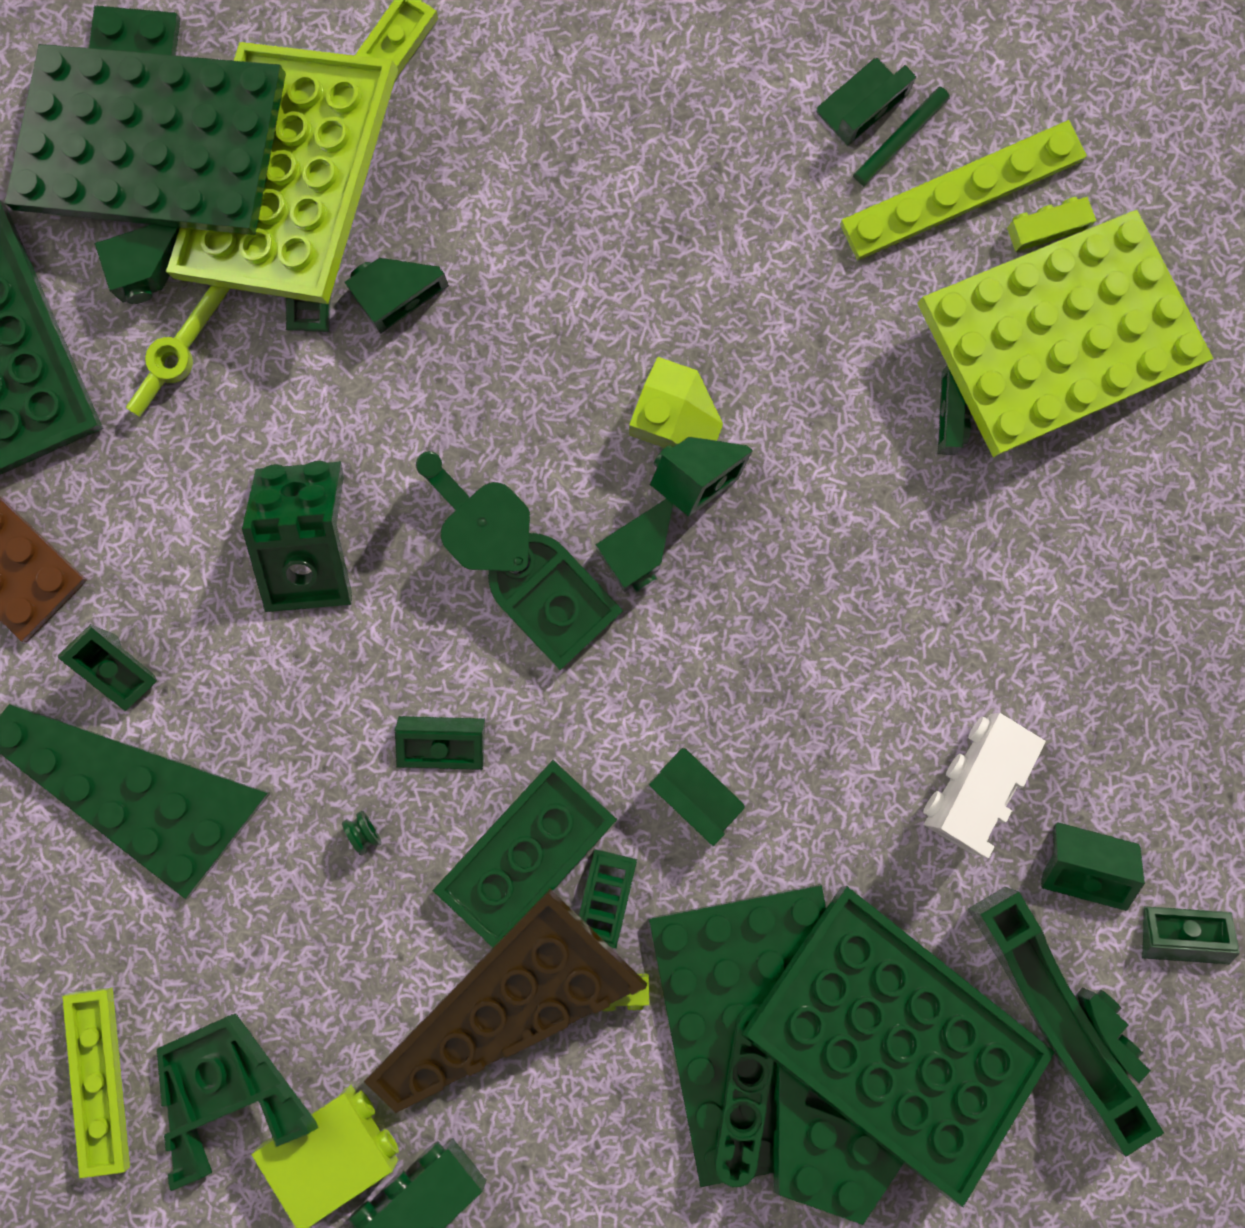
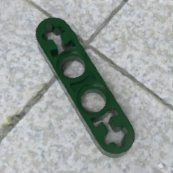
(738, 1094)

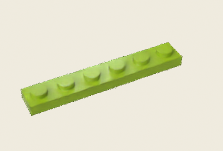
(963, 190)

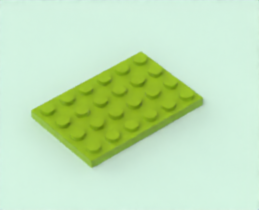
(312, 183)
(1064, 332)

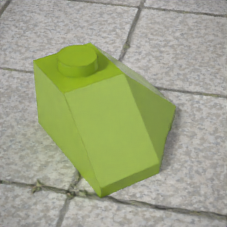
(674, 407)

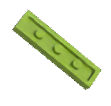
(96, 1082)

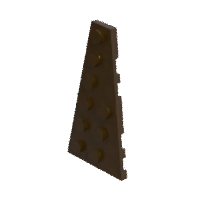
(518, 994)

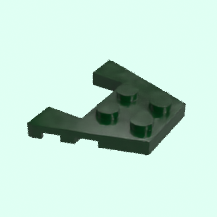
(213, 1076)
(826, 1157)

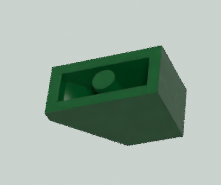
(137, 261)
(393, 289)
(698, 471)
(637, 548)

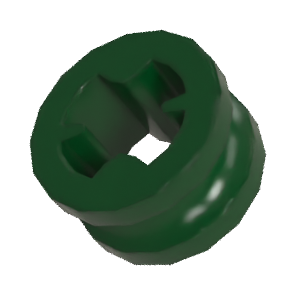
(361, 833)

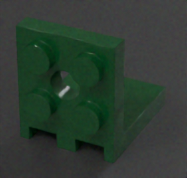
(295, 522)

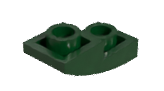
(1103, 1015)

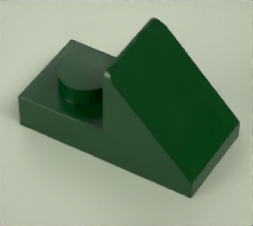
(953, 427)
(107, 666)

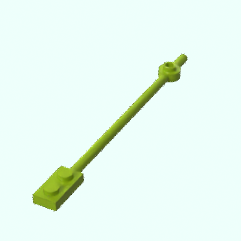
(393, 38)

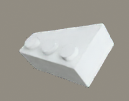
(983, 783)

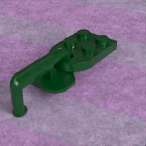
(554, 597)

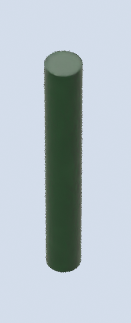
(901, 136)

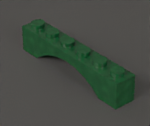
(1086, 1060)

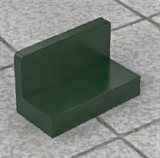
(865, 99)
(697, 795)
(1094, 867)

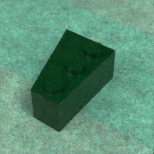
(429, 1195)

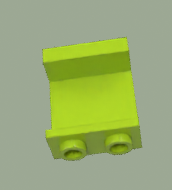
(331, 1162)

